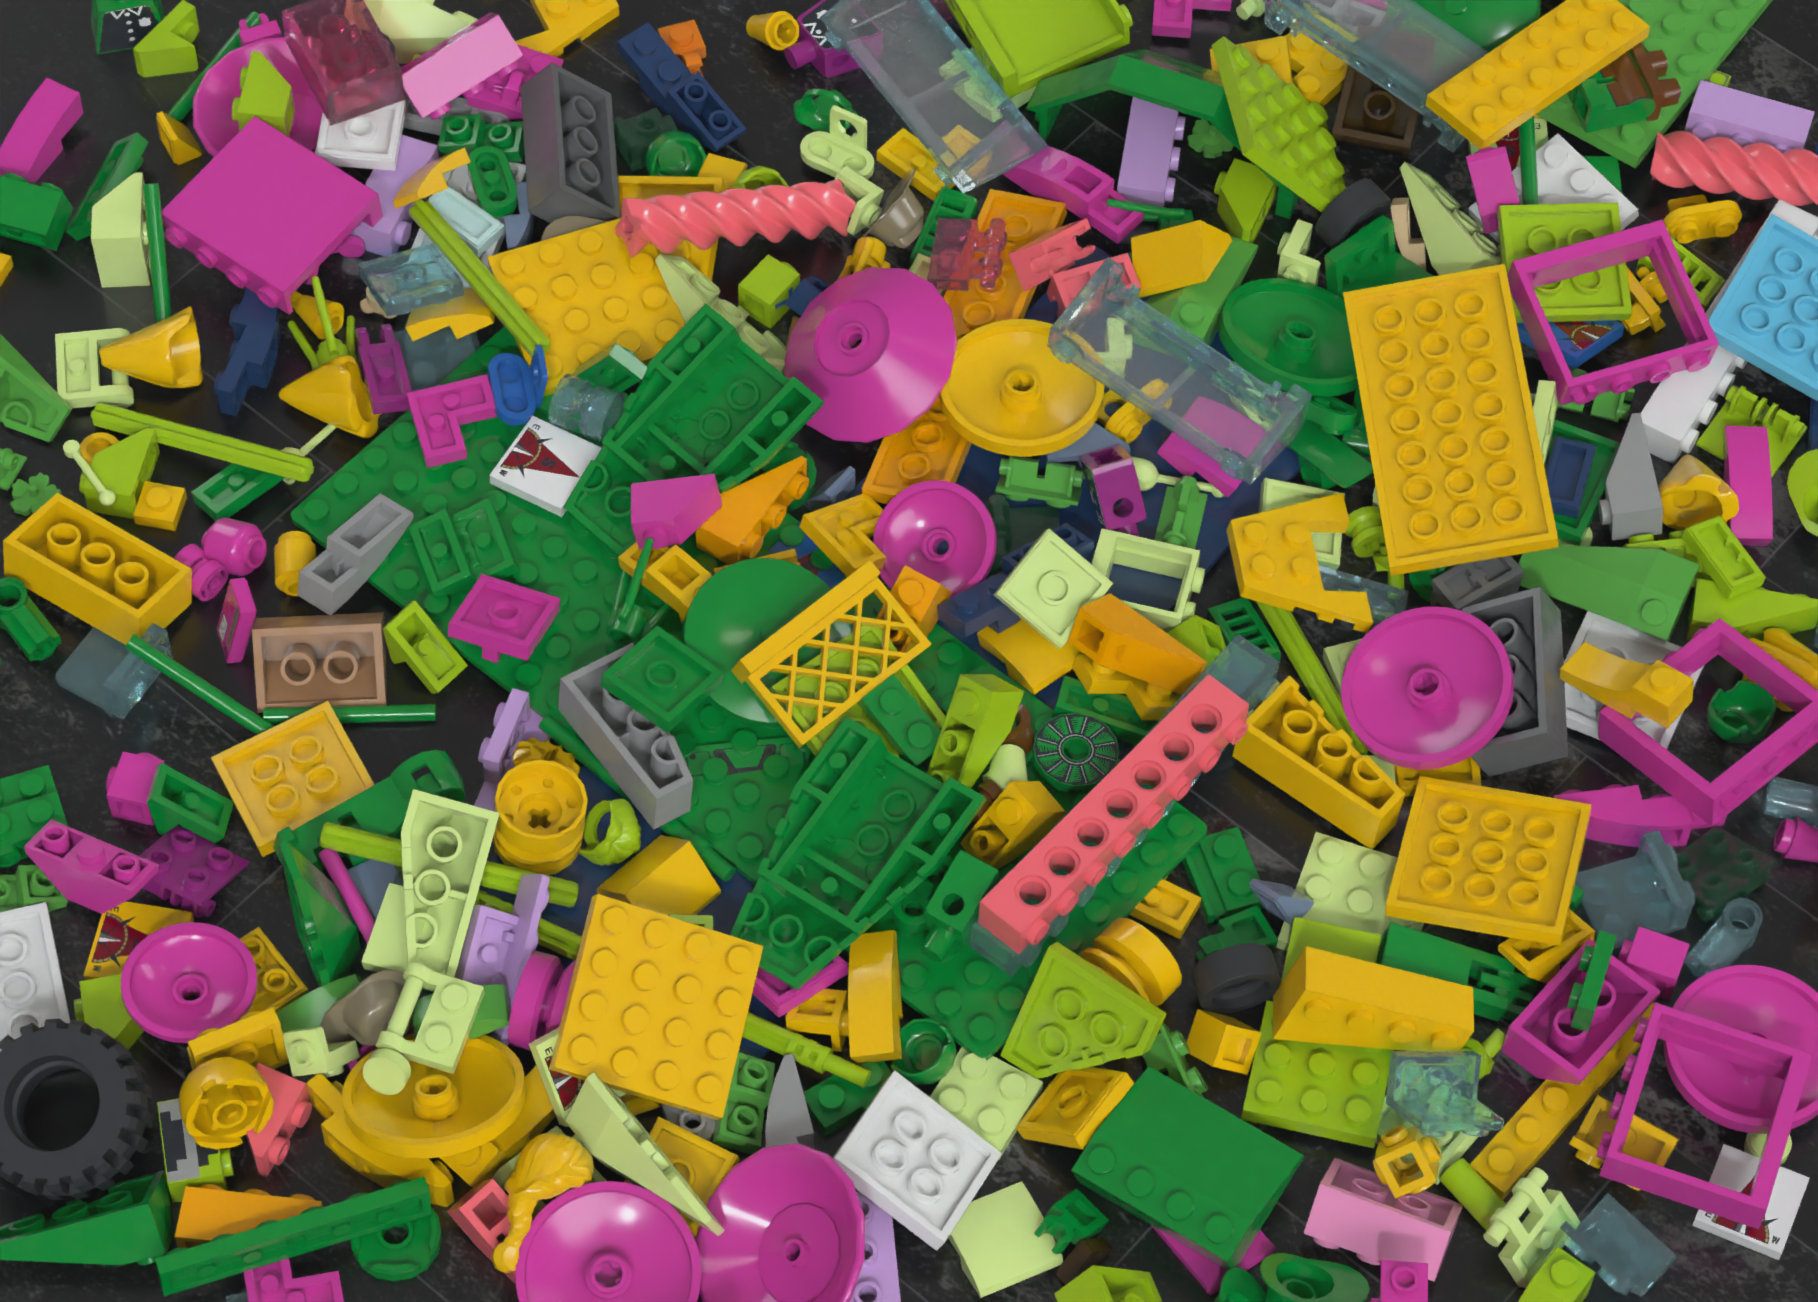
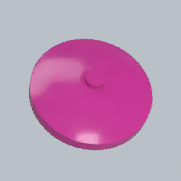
(1427, 687)
(1761, 1004)
(608, 1247)

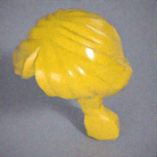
(543, 1170)

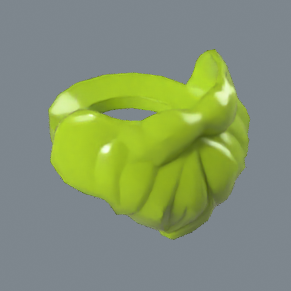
(622, 836)

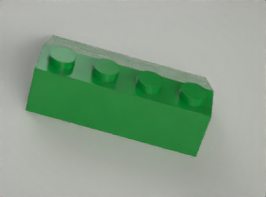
(1187, 1168)

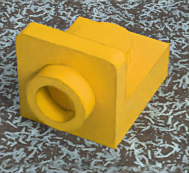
(822, 1014)

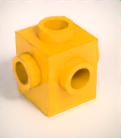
(1403, 1173)

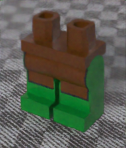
(1625, 91)

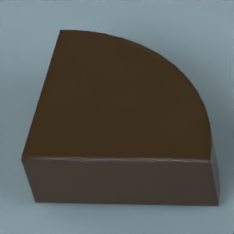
(1083, 1256)

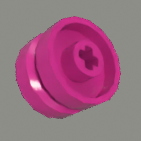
(539, 999)

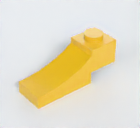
(1629, 685)
(486, 1159)

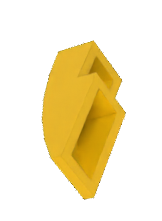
(874, 998)

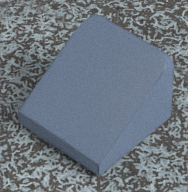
(834, 489)
(1281, 900)

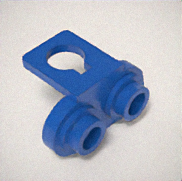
(517, 387)

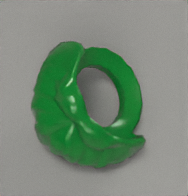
(816, 112)

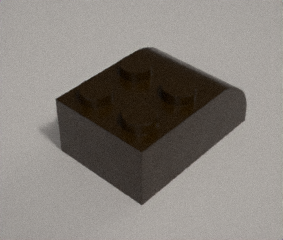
(1374, 116)

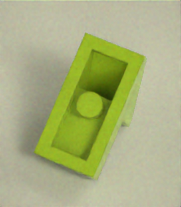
(169, 45)
(420, 644)

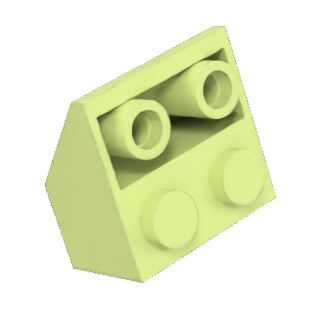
(121, 235)

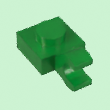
(1239, 928)

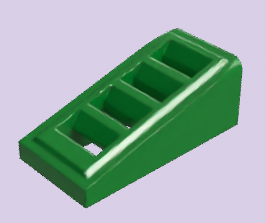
(948, 205)
(1256, 627)

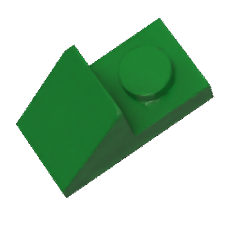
(185, 802)

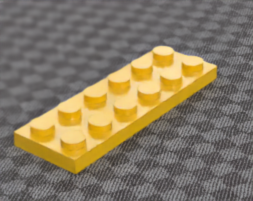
(1535, 68)

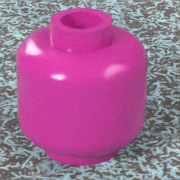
(235, 545)

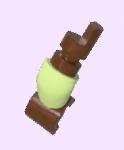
(1008, 762)

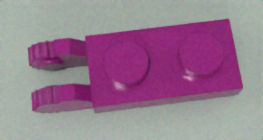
(383, 371)

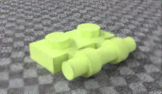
(1538, 1234)

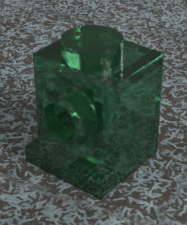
(637, 133)

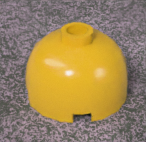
(224, 1102)

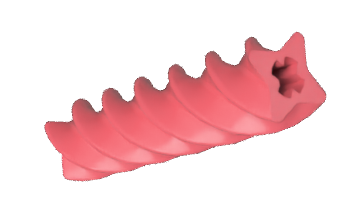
(1725, 166)
(734, 215)

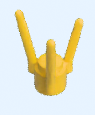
(867, 253)

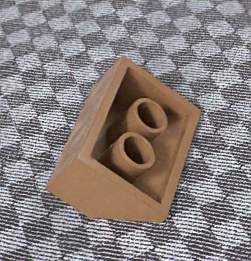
(320, 660)

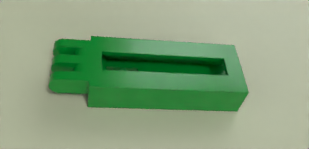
(1456, 963)

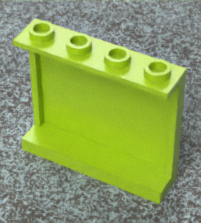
(1040, 38)

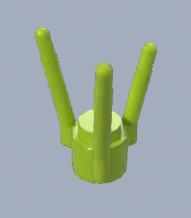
(331, 347)

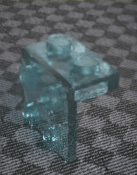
(109, 673)
(1638, 892)
(1439, 1092)
(1622, 1245)

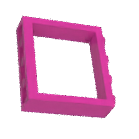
(1600, 253)
(1756, 768)
(1728, 1045)

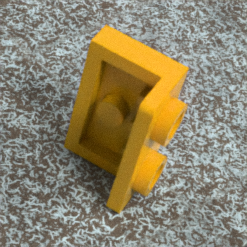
(1642, 1141)

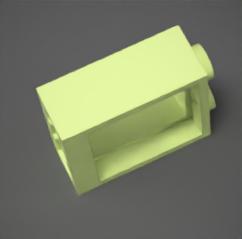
(1157, 558)

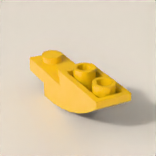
(668, 574)
(373, 1164)

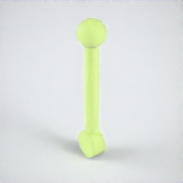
(73, 450)

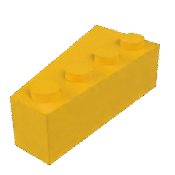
(1318, 765)
(1370, 1006)

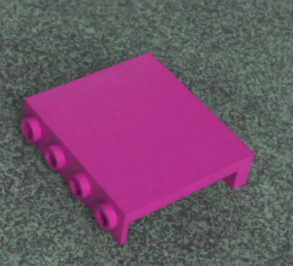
(267, 212)

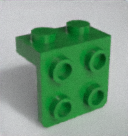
(1369, 260)

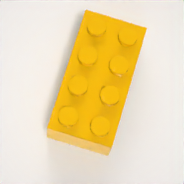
(96, 570)

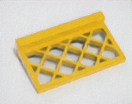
(808, 625)

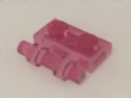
(954, 252)

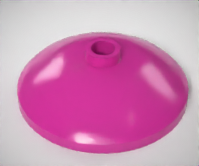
(922, 519)
(183, 963)

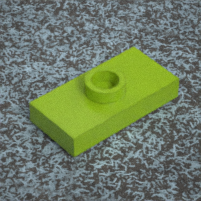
(1723, 557)

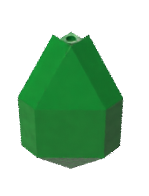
(1151, 79)

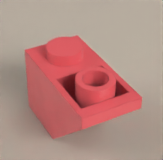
(290, 1111)

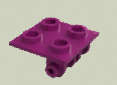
(191, 870)

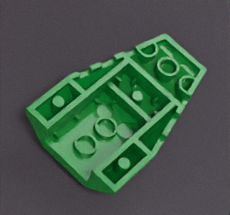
(697, 412)
(848, 851)

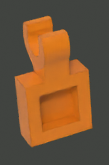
(686, 43)

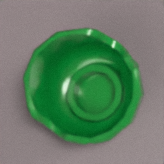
(675, 155)
(1741, 713)
(926, 1051)

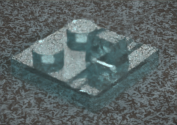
(411, 279)
(434, 355)

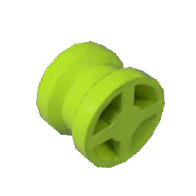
(1366, 531)

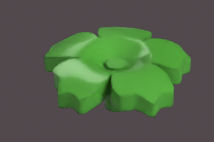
(1209, 139)
(32, 496)

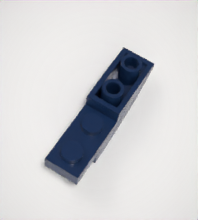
(677, 91)
(252, 352)
(980, 608)

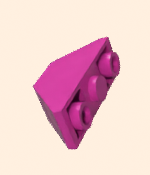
(87, 867)

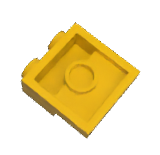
(252, 1039)

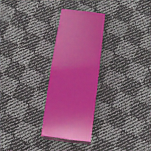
(38, 131)
(1749, 476)

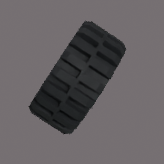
(120, 1116)

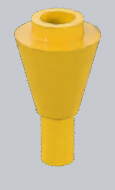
(308, 311)

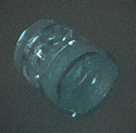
(582, 407)

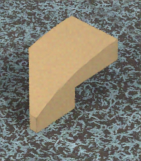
(1410, 248)

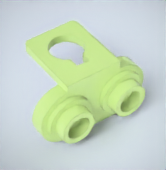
(836, 149)

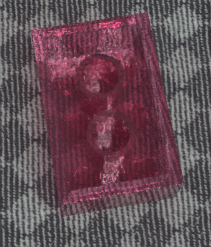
(343, 57)

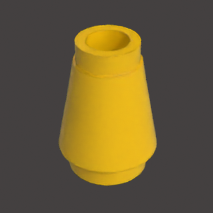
(774, 29)

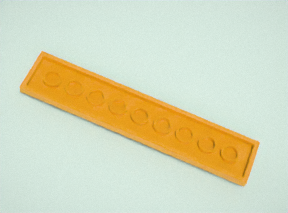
(930, 445)

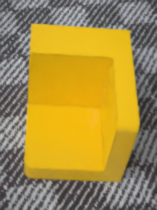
(1223, 1041)

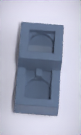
(520, 227)

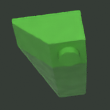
(1618, 583)

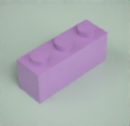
(1747, 118)
(1150, 153)
(395, 224)

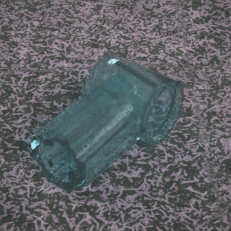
(1791, 800)
(1723, 940)

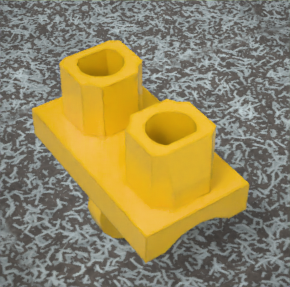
(1644, 308)

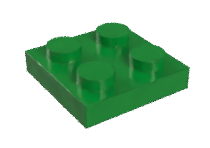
(662, 679)

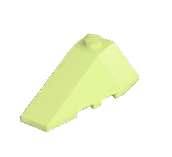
(415, 25)
(1450, 235)
(693, 289)
(442, 871)
(625, 1147)

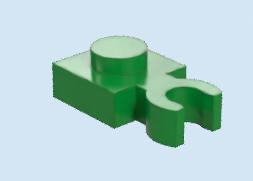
(1071, 1221)

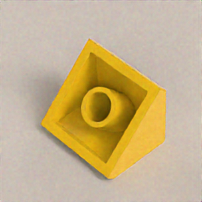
(1177, 256)
(664, 879)

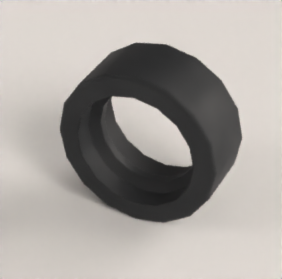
(1351, 211)
(1236, 978)

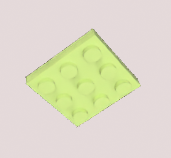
(1346, 887)

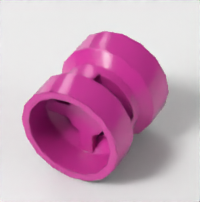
(207, 574)

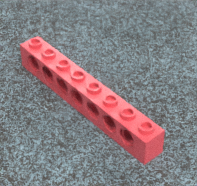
(1206, 707)

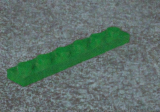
(293, 1236)

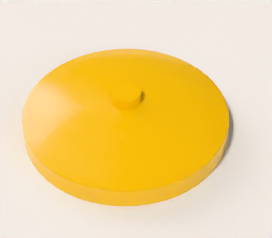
(1015, 393)
(437, 1109)

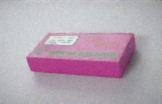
(236, 620)

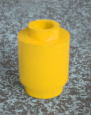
(291, 555)

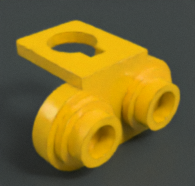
(1697, 219)
(1126, 421)

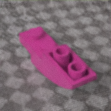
(1081, 186)
(1623, 817)

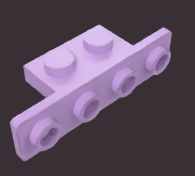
(512, 723)
(502, 943)

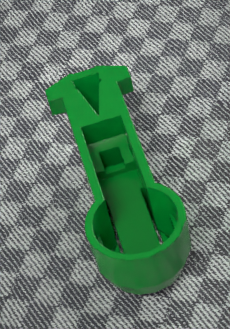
(380, 807)

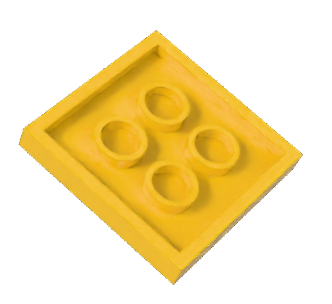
(291, 774)

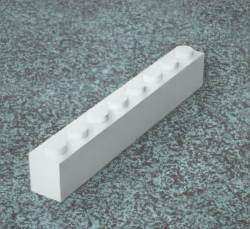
(1689, 397)

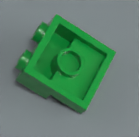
(26, 806)

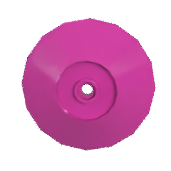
(222, 84)
(894, 369)
(773, 1209)

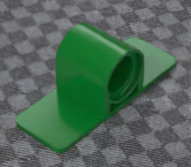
(1326, 459)

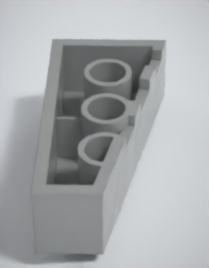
(627, 744)

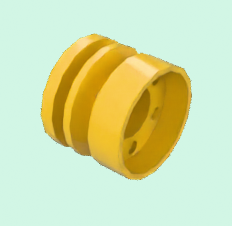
(539, 817)
(1135, 960)

